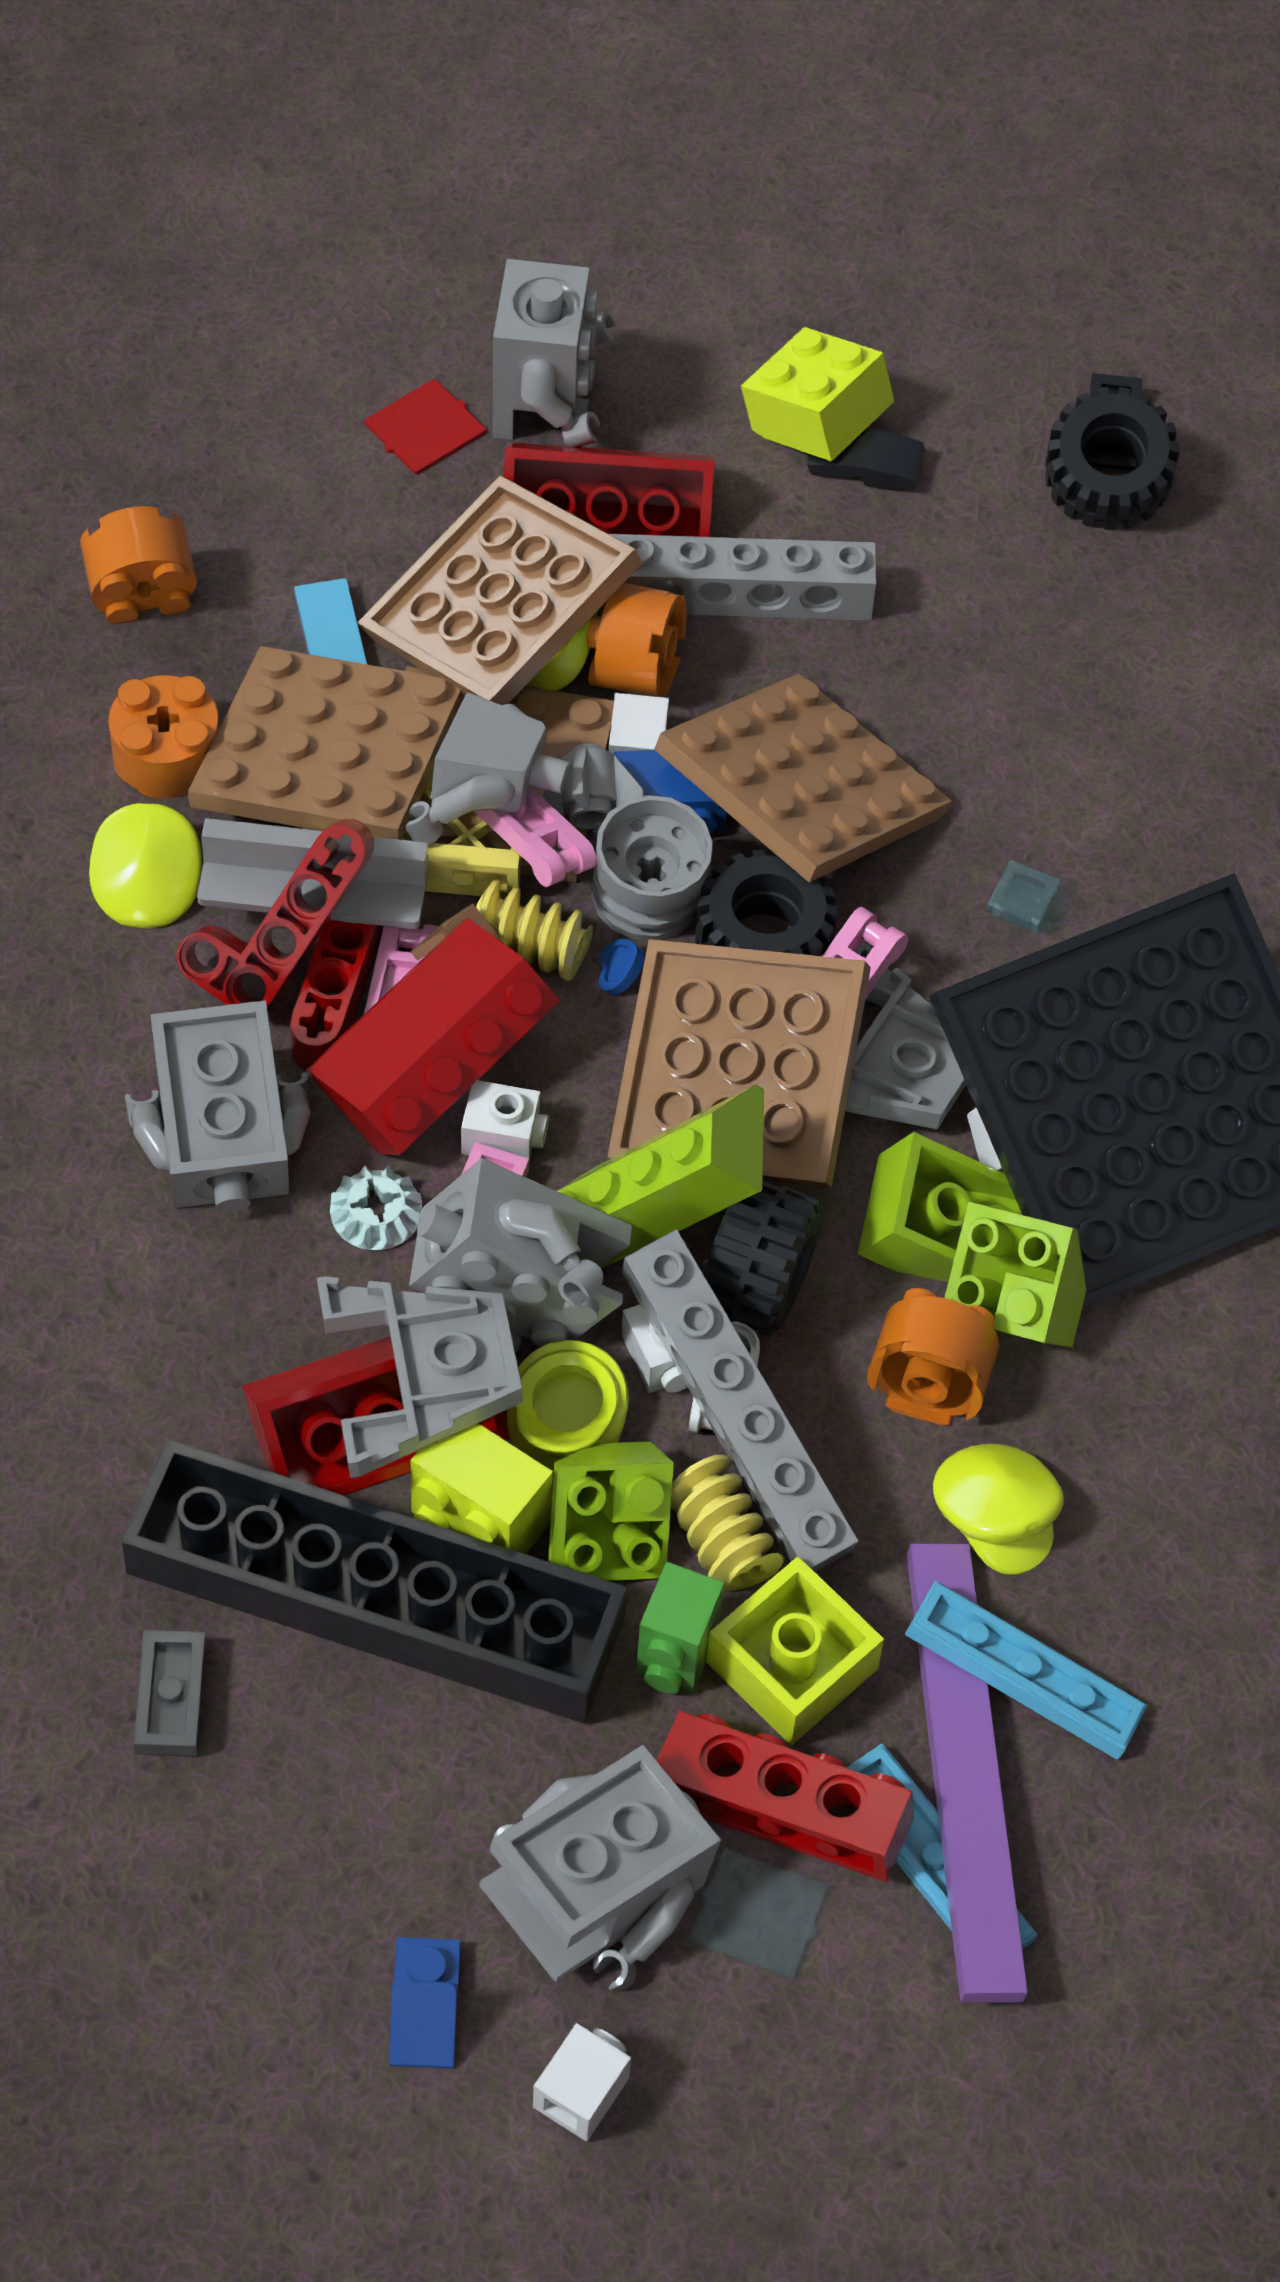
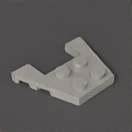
(904, 1059)
(449, 1361)

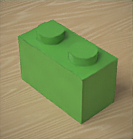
(678, 1629)

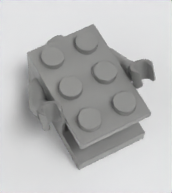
(544, 347)
(220, 1107)
(524, 1242)
(602, 1866)

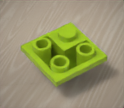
(1021, 1273)
(612, 1511)

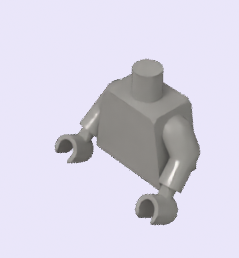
(485, 764)

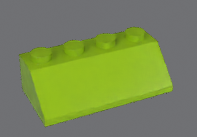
(680, 1172)

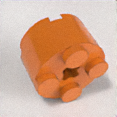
(138, 564)
(637, 641)
(161, 733)
(934, 1357)

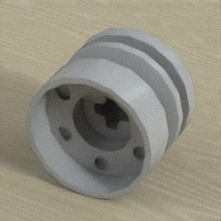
(650, 867)

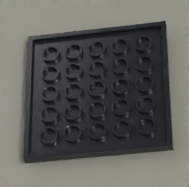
(1134, 1082)

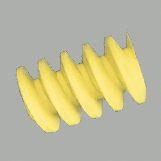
(537, 933)
(716, 1527)

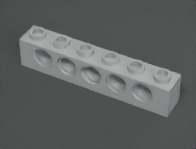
(759, 575)
(738, 1403)

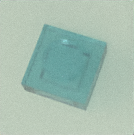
(1023, 896)

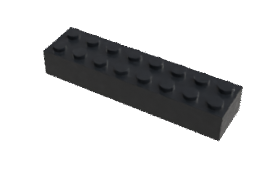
(375, 1580)

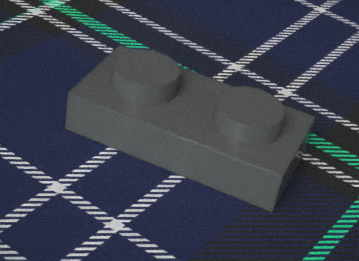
(170, 1693)

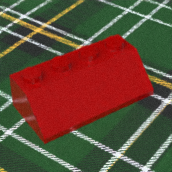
(619, 488)
(431, 1037)
(302, 1412)

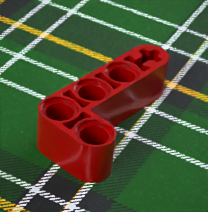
(288, 911)
(332, 971)

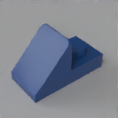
(424, 2003)

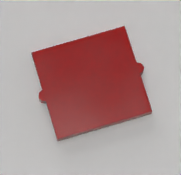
(425, 426)

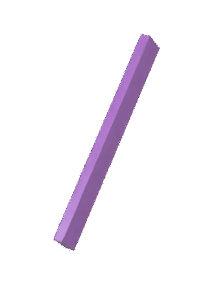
(968, 1800)

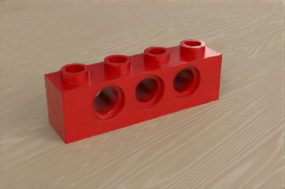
(861, 1842)

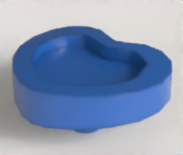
(620, 965)

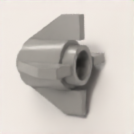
(593, 787)

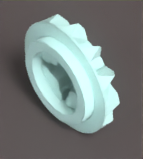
(360, 1225)

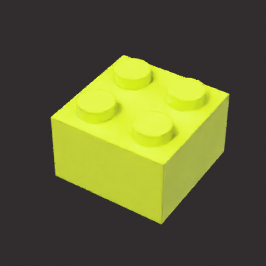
(818, 393)
(482, 1489)
(794, 1650)

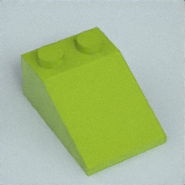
(922, 1203)

